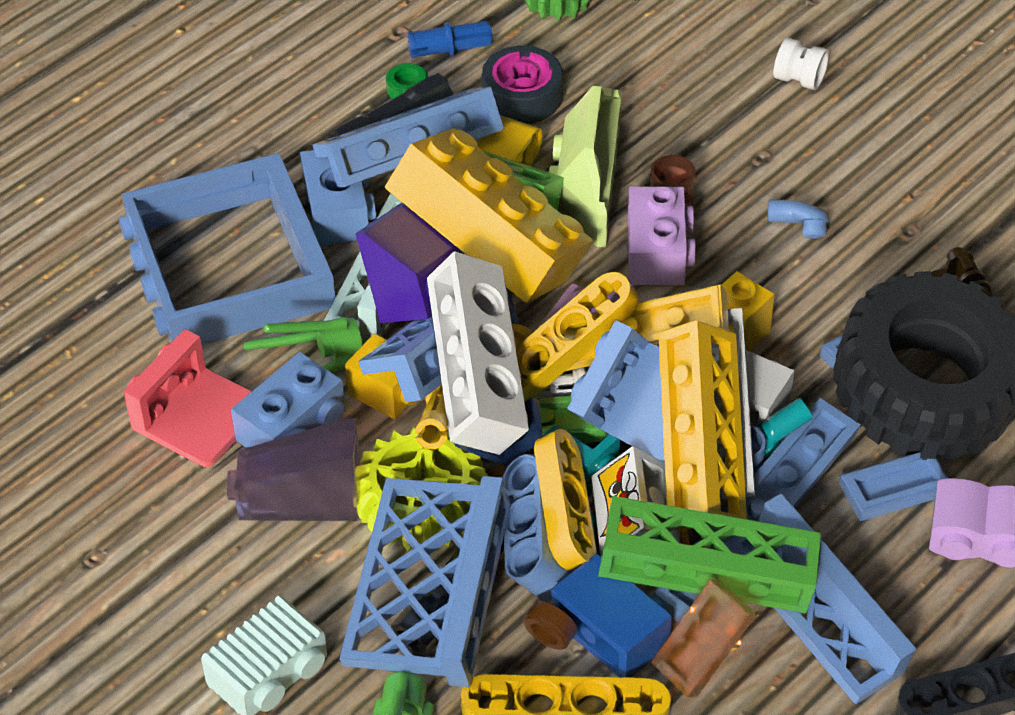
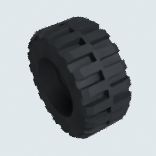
(912, 411)

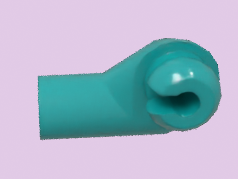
(783, 423)

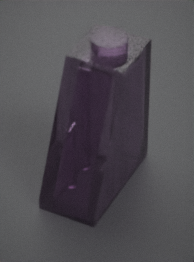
(299, 476)

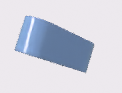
(525, 535)

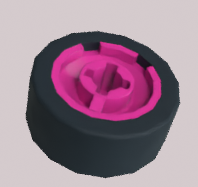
(524, 82)

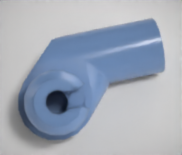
(796, 211)

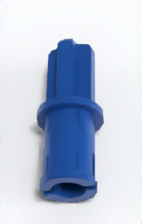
(449, 39)

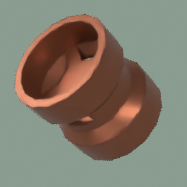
(674, 172)

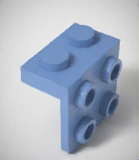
(623, 390)

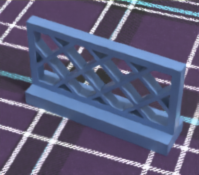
(468, 594)

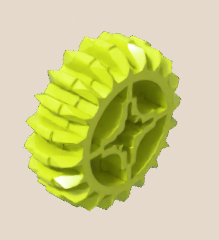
(410, 461)

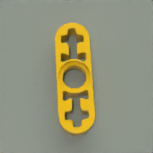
(564, 499)

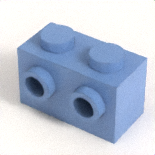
(289, 402)

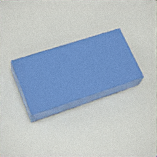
(891, 485)

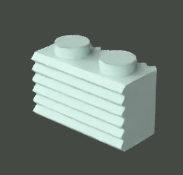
(265, 658)

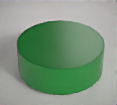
(403, 77)

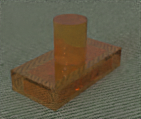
(704, 638)

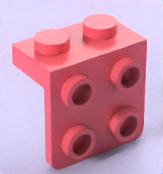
(184, 402)

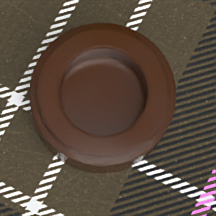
(550, 625)

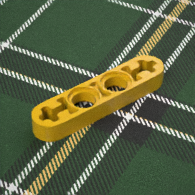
(565, 351)
(565, 694)

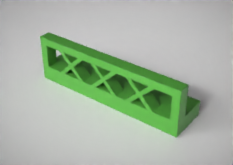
(690, 568)

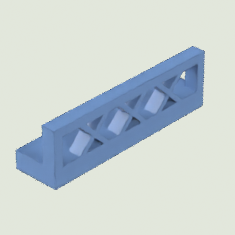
(383, 143)
(413, 357)
(847, 604)

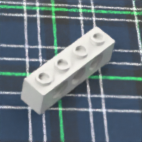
(477, 354)

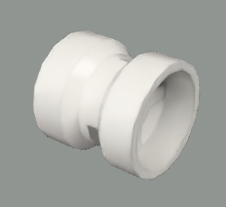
(801, 63)

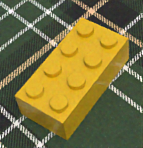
(489, 212)

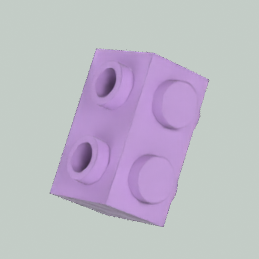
(658, 236)

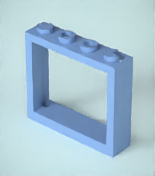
(215, 192)

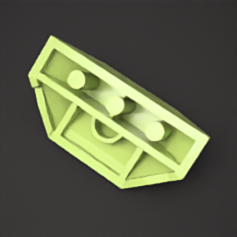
(589, 160)

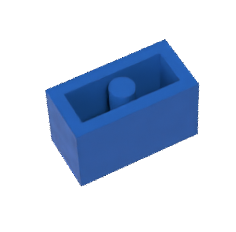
(613, 618)

